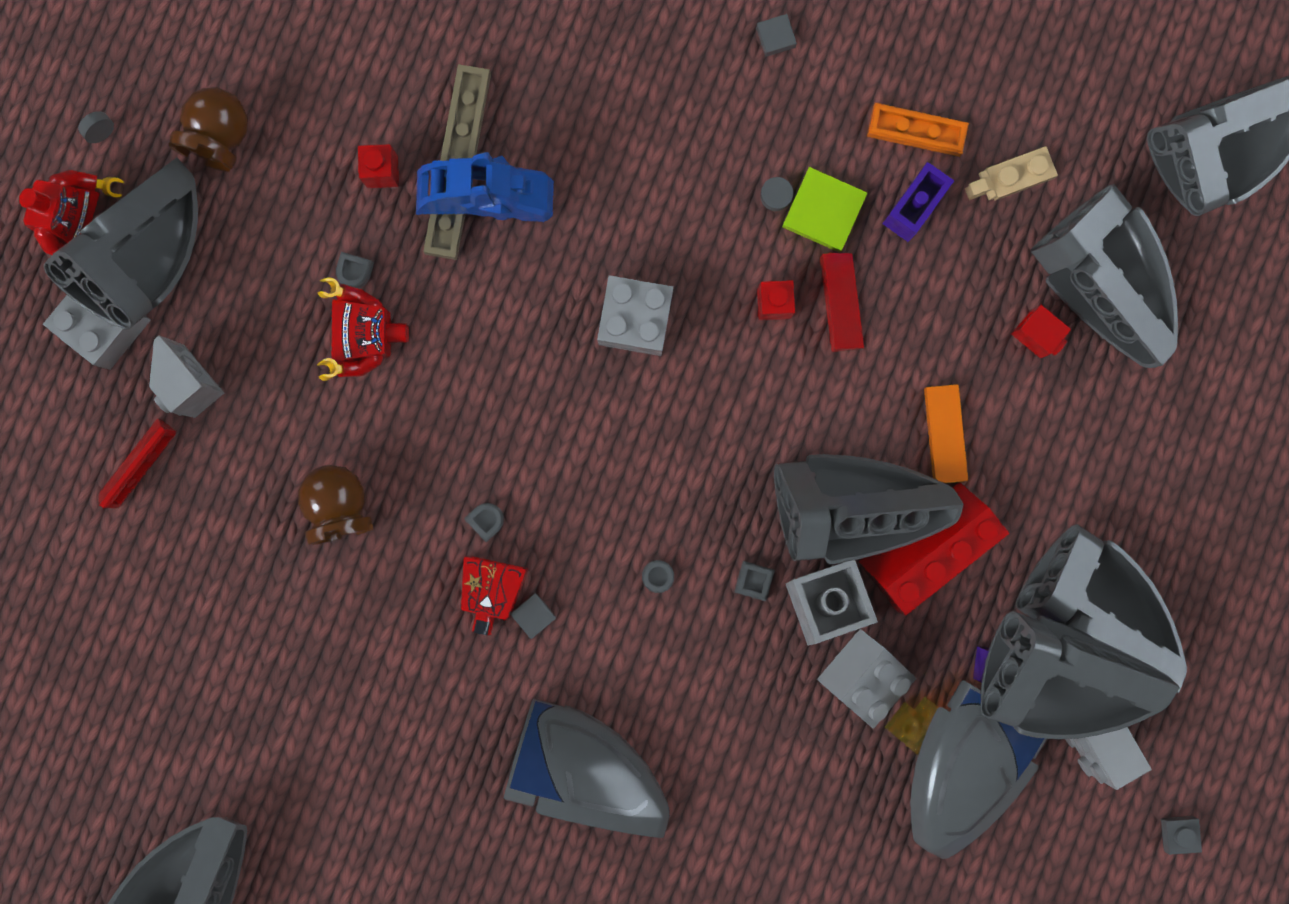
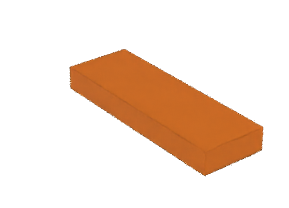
(917, 129)
(946, 433)

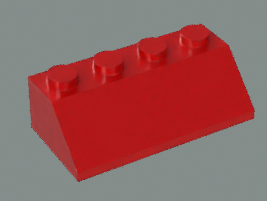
(921, 568)

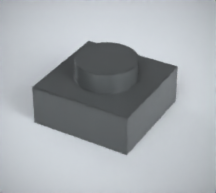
(1181, 835)

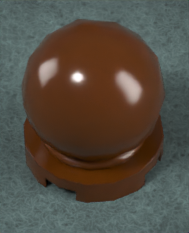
(212, 127)
(333, 502)

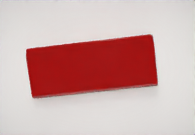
(841, 301)
(136, 465)

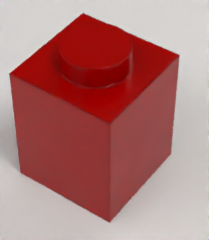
(378, 166)
(776, 300)
(1042, 332)

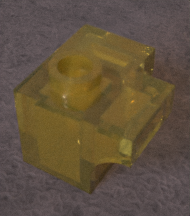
(912, 724)

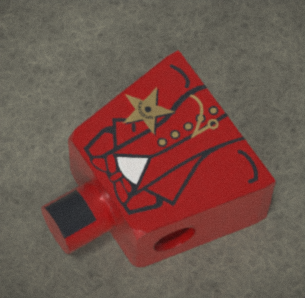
(490, 590)

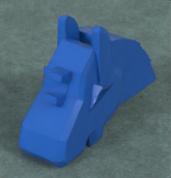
(507, 194)

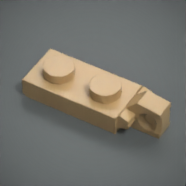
(1013, 175)

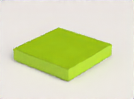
(824, 209)

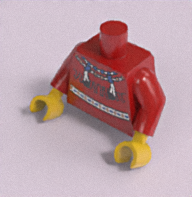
(62, 206)
(359, 332)

